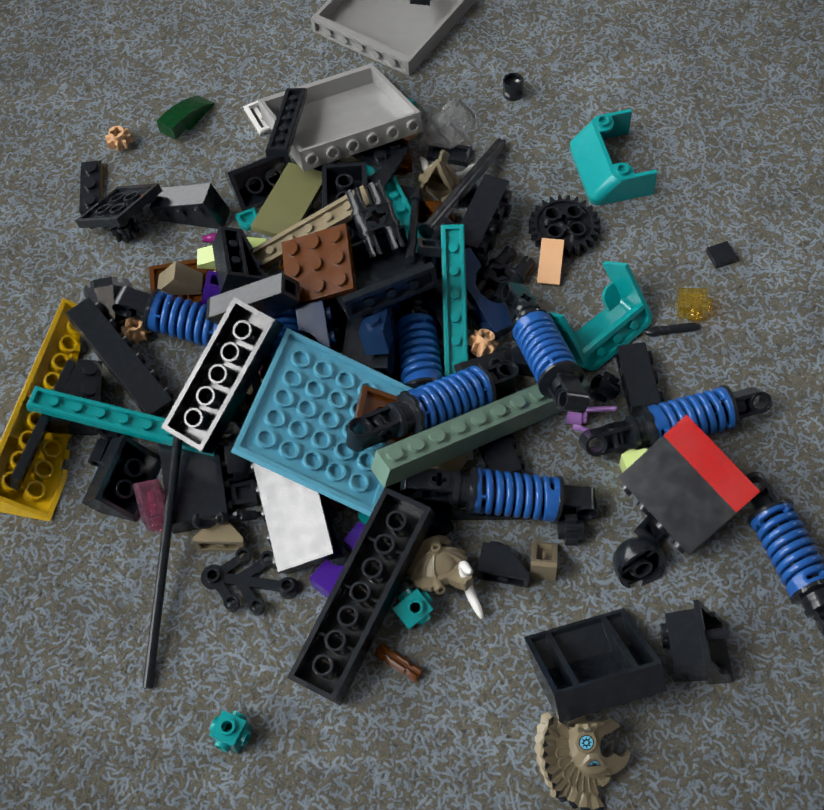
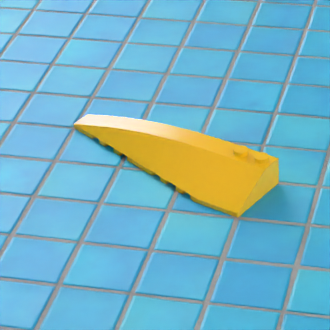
(45, 479)

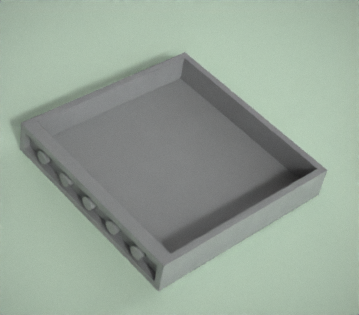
(389, 29)
(346, 116)

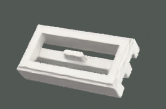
(261, 131)

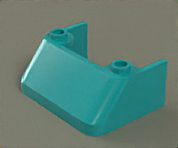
(601, 179)
(618, 324)

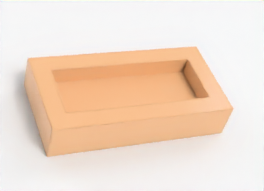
(550, 261)

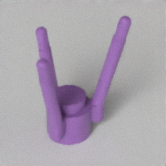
(576, 419)

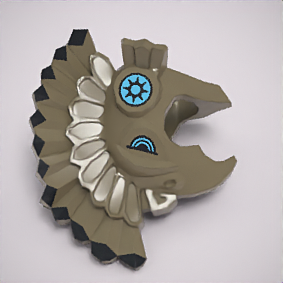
(573, 759)

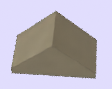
(180, 280)
(219, 538)
(544, 560)

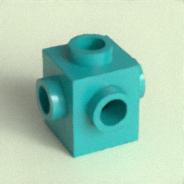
(411, 617)
(233, 739)

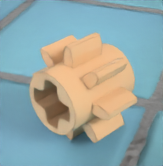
(118, 138)
(134, 330)
(482, 342)

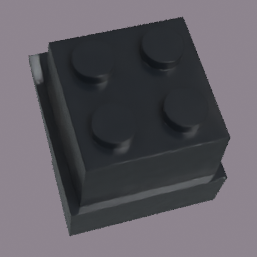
(696, 646)

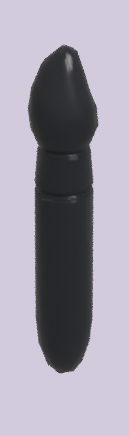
(672, 329)

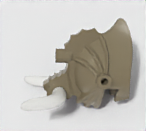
(439, 177)
(441, 566)

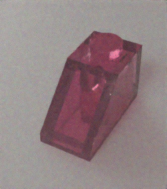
(151, 503)

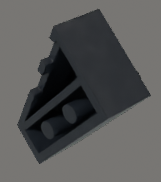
(191, 205)
(235, 260)
(84, 383)

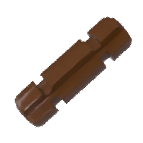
(398, 662)

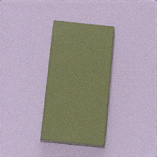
(288, 200)

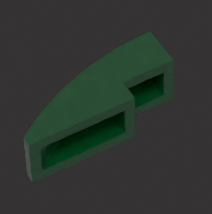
(183, 116)

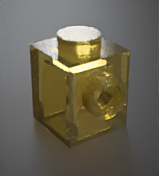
(692, 303)

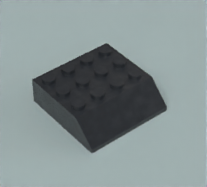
(595, 665)

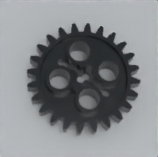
(565, 221)

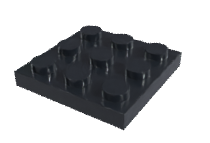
(119, 206)

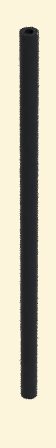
(160, 582)

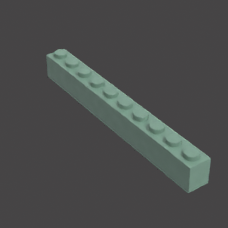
(462, 434)

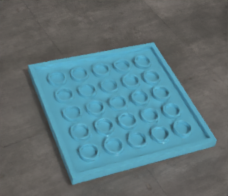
(304, 419)

